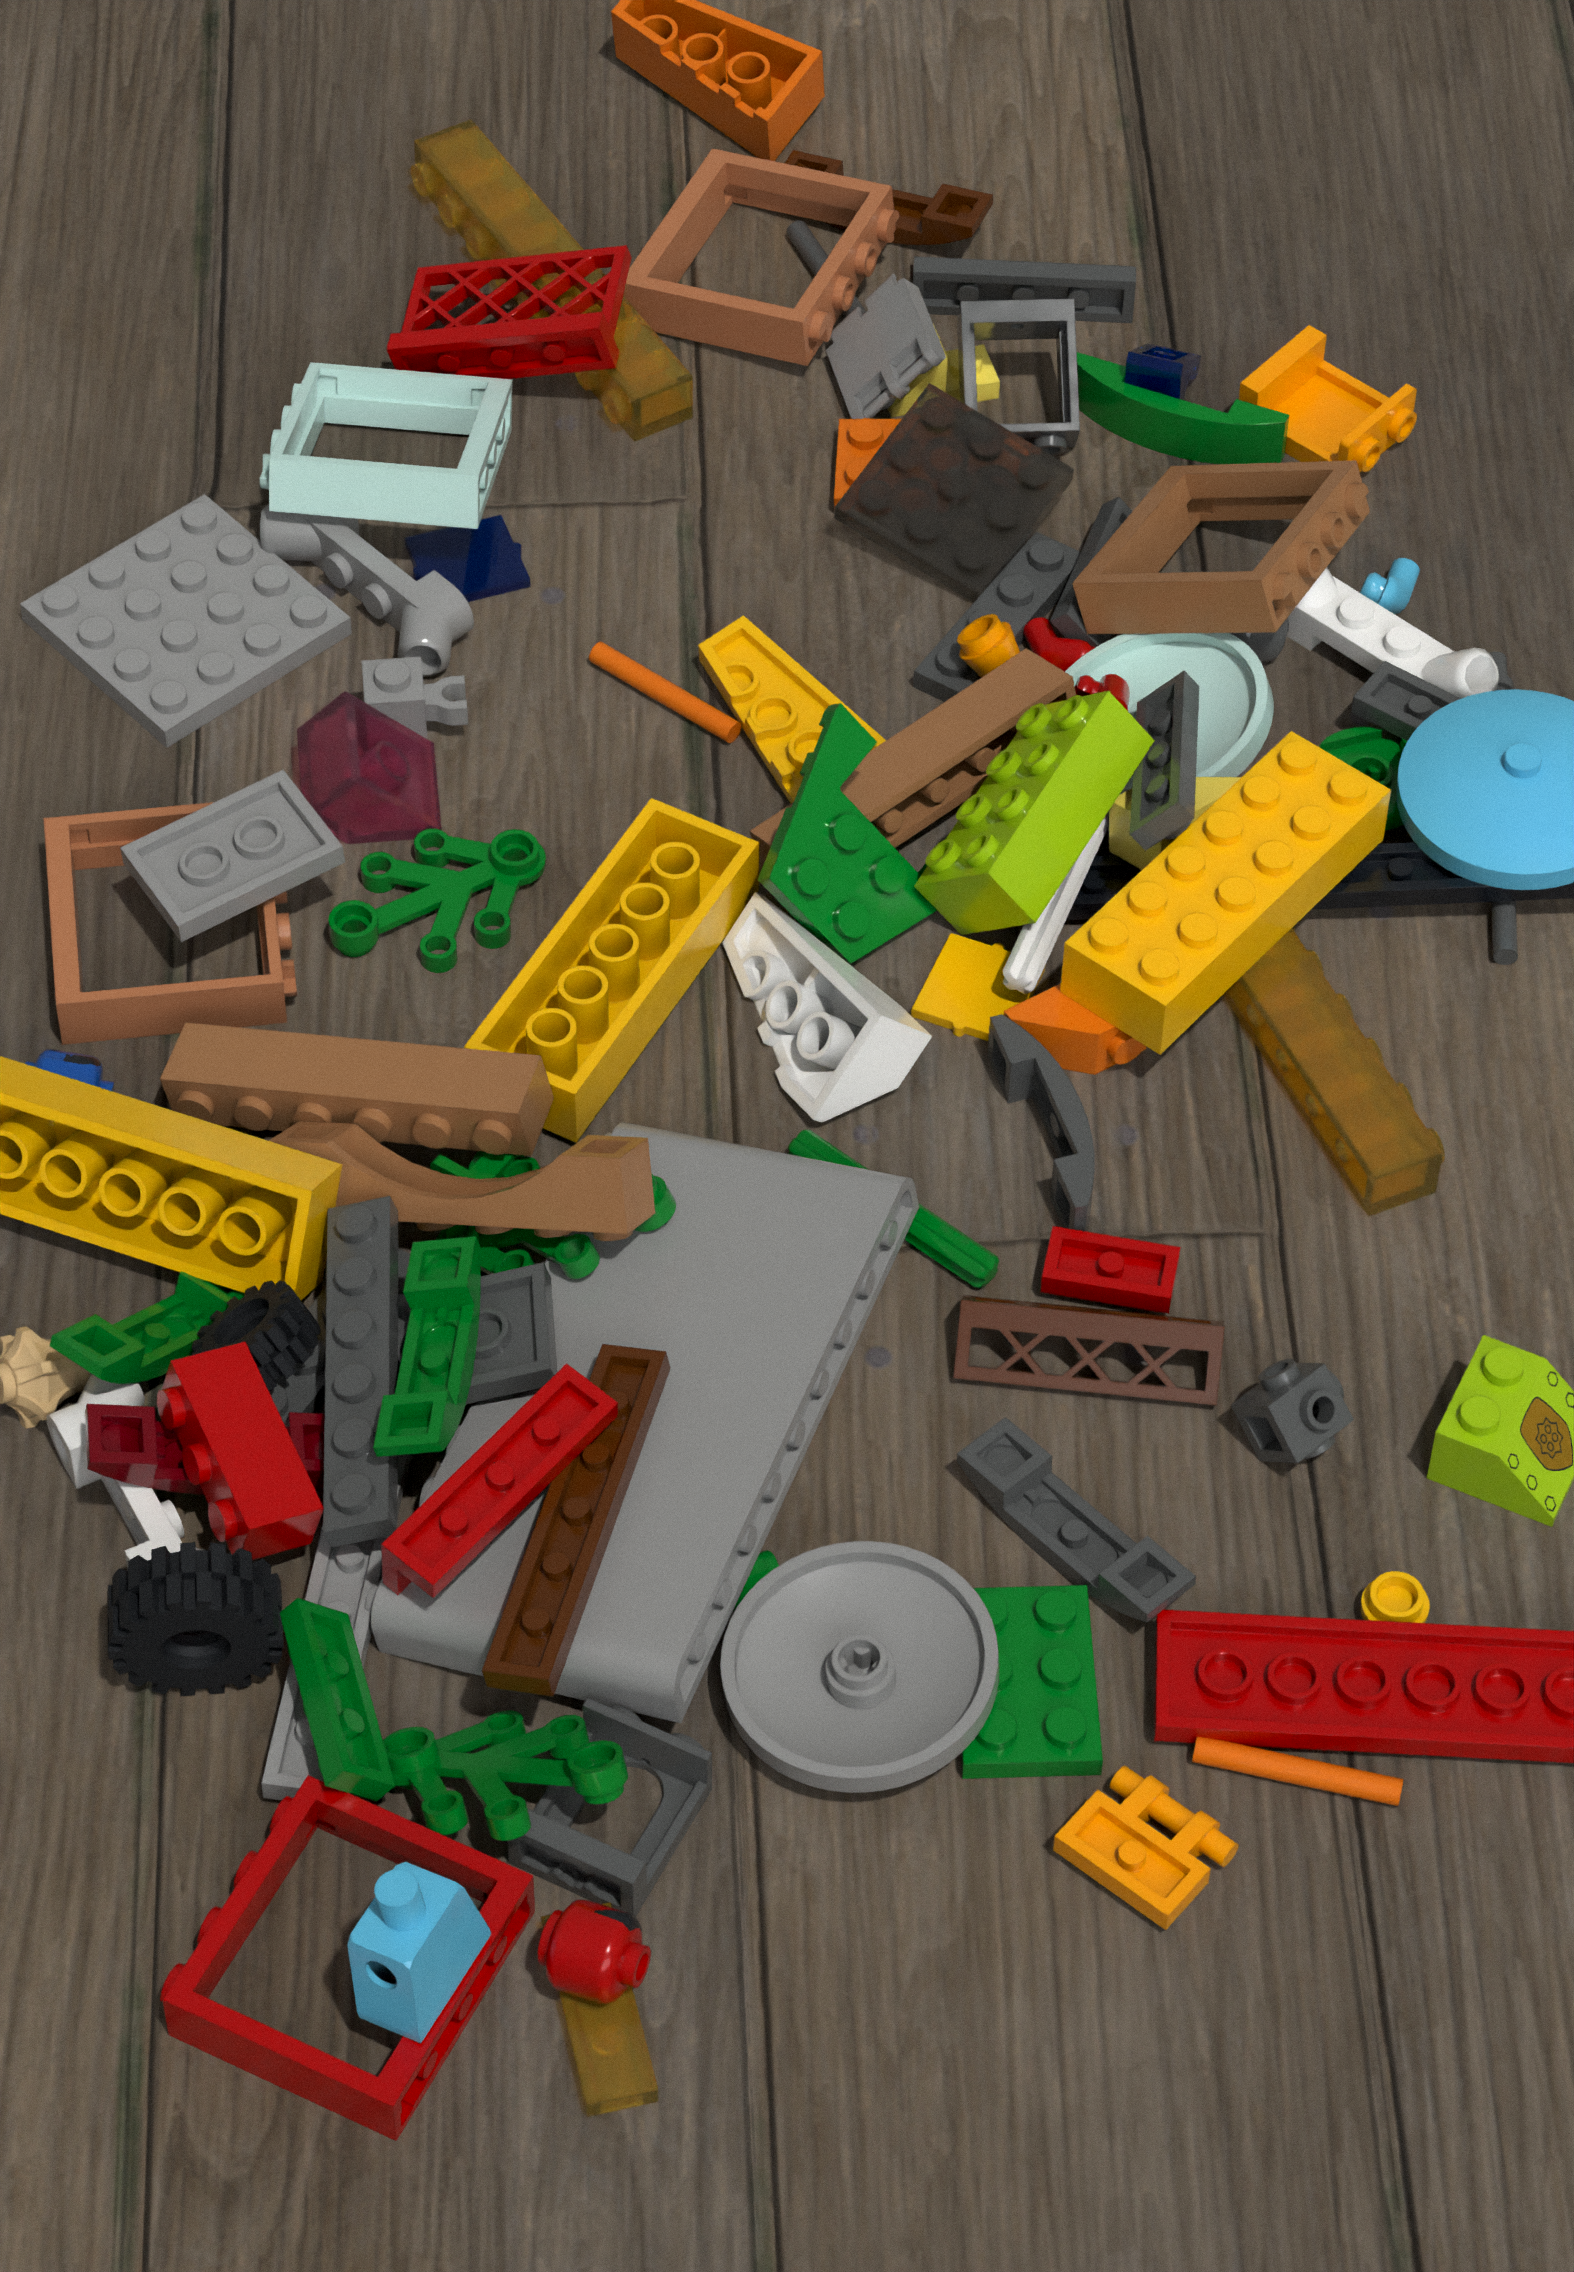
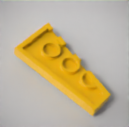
(770, 698)

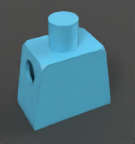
(413, 1949)

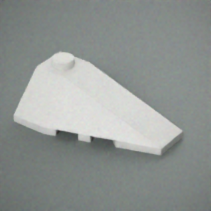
(826, 1022)

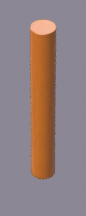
(665, 692)
(1298, 1770)

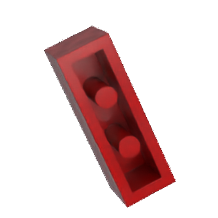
(239, 1452)

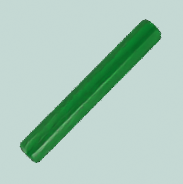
(927, 1231)

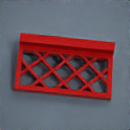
(515, 343)

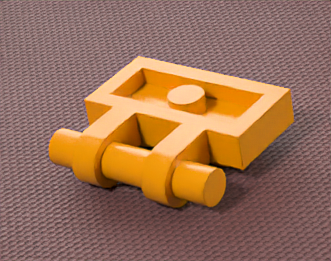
(1134, 1858)

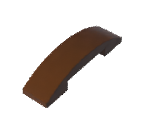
(923, 220)

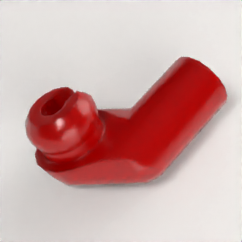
(1057, 651)

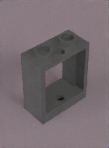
(1025, 321)

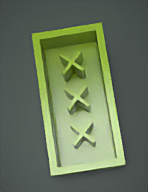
(1033, 813)

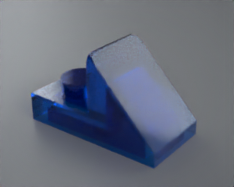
(1161, 369)

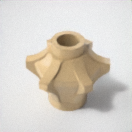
(36, 1376)

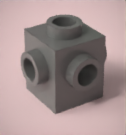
(1293, 1411)

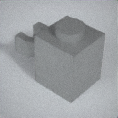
(399, 692)

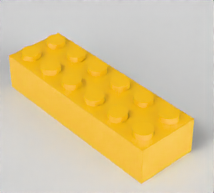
(1224, 892)
(623, 957)
(161, 1183)

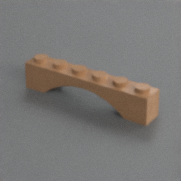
(591, 1187)

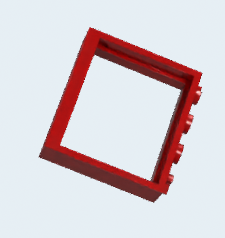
(372, 2101)

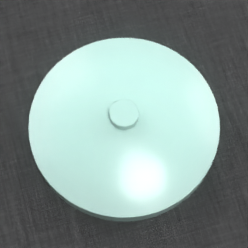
(1233, 689)

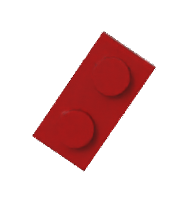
(1110, 1269)

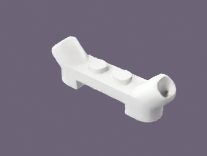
(1375, 635)
(147, 1519)

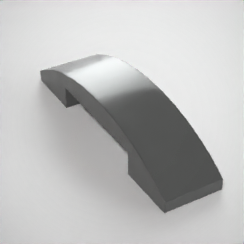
(1030, 1071)
(1067, 1530)

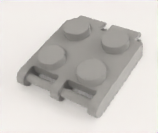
(883, 348)

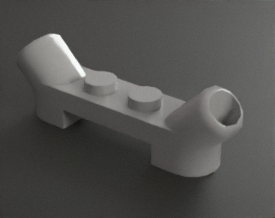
(424, 611)

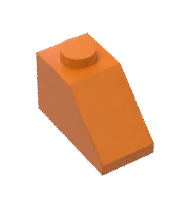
(1073, 1033)

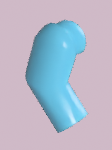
(1395, 590)

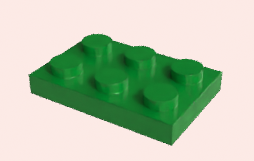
(1046, 1687)

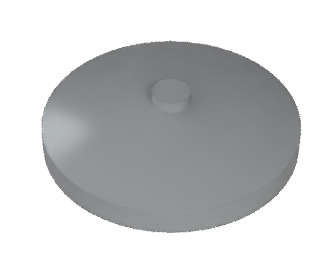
(860, 1666)

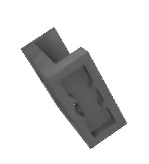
(595, 1868)

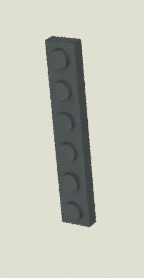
(360, 1370)

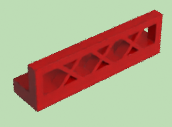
(496, 1483)

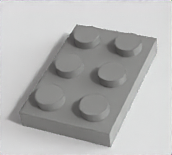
(232, 855)

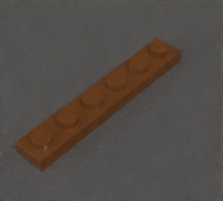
(575, 1530)

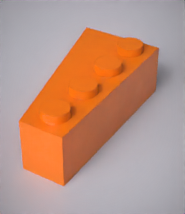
(723, 69)

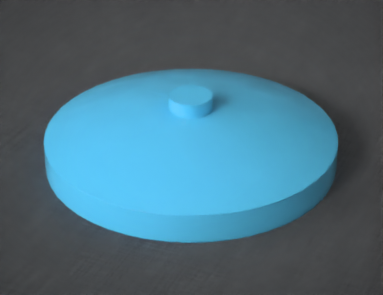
(1494, 788)

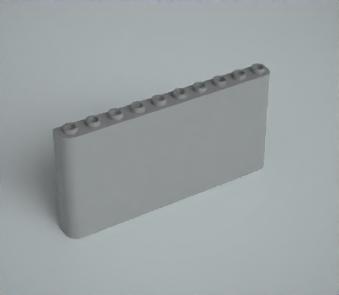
(758, 1310)

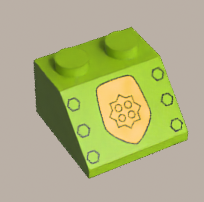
(1508, 1433)

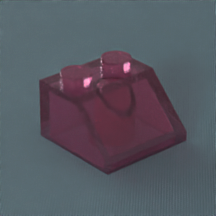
(367, 773)

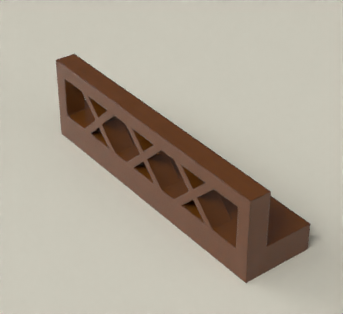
(1092, 1324)

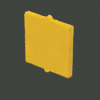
(967, 988)

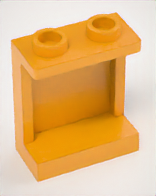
(1327, 408)

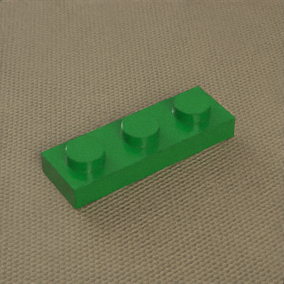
(337, 1700)

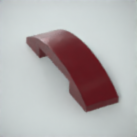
(137, 1450)

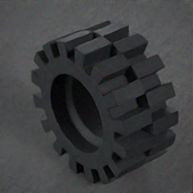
(271, 1324)

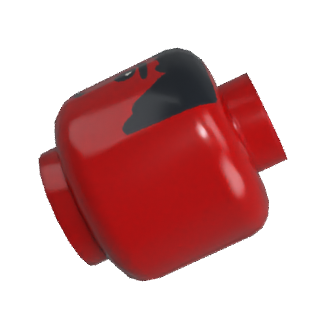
(593, 1951)

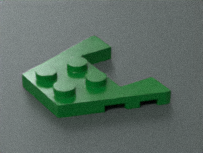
(832, 861)

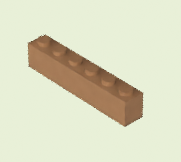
(943, 753)
(385, 1087)

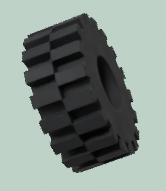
(194, 1619)

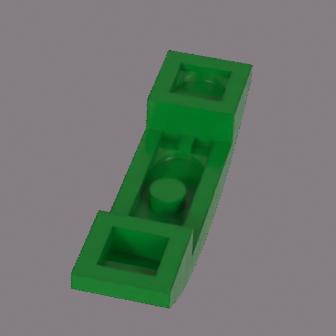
(1175, 425)
(147, 1340)
(437, 1350)

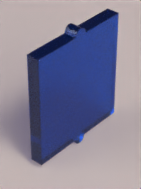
(474, 560)

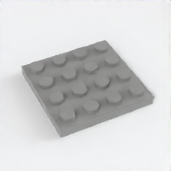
(185, 620)

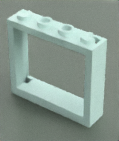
(381, 489)

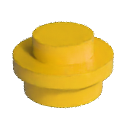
(1395, 1598)

